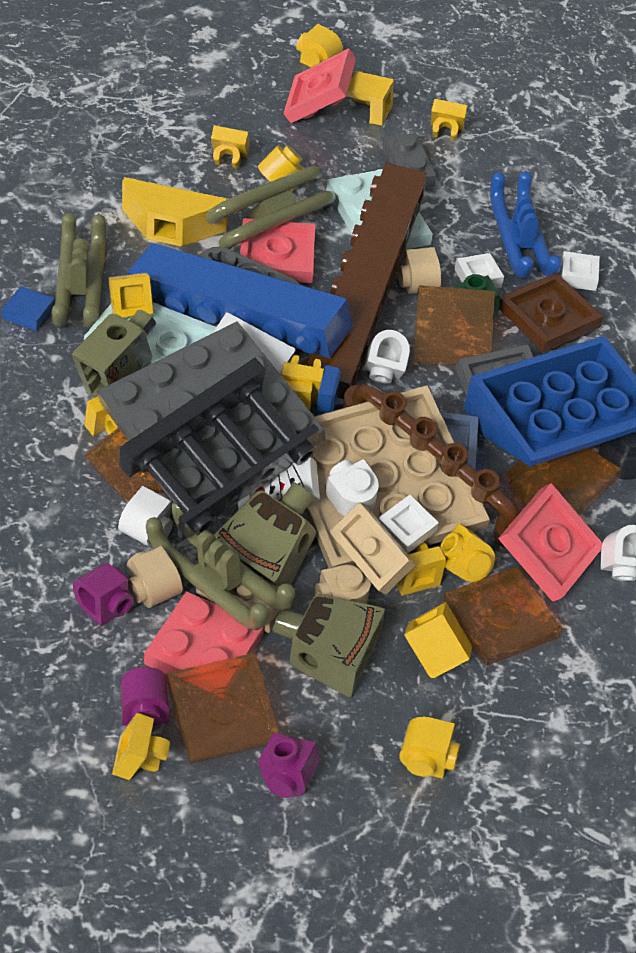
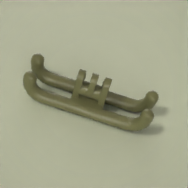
(274, 207)
(75, 273)
(219, 573)

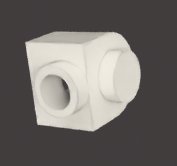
(386, 356)
(352, 484)
(140, 508)
(619, 554)

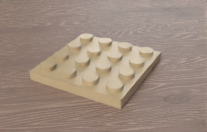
(400, 470)

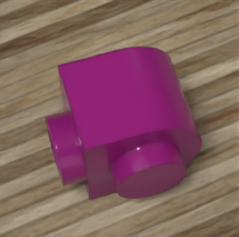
(103, 593)
(146, 693)
(288, 764)

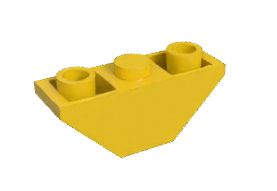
(169, 212)

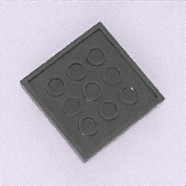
(174, 380)

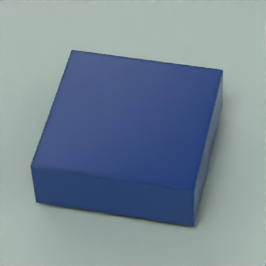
(28, 308)
(328, 390)

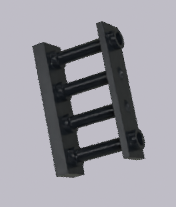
(213, 409)

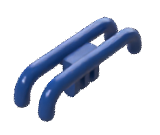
(523, 229)

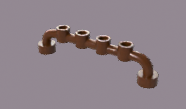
(452, 456)

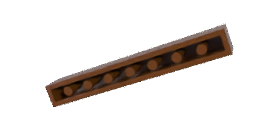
(373, 264)

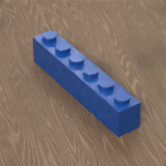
(280, 308)

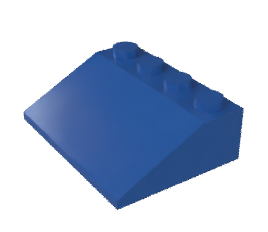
(555, 401)

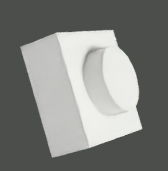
(482, 265)
(580, 270)
(409, 523)

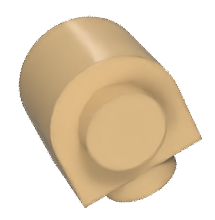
(419, 268)
(153, 577)
(345, 583)

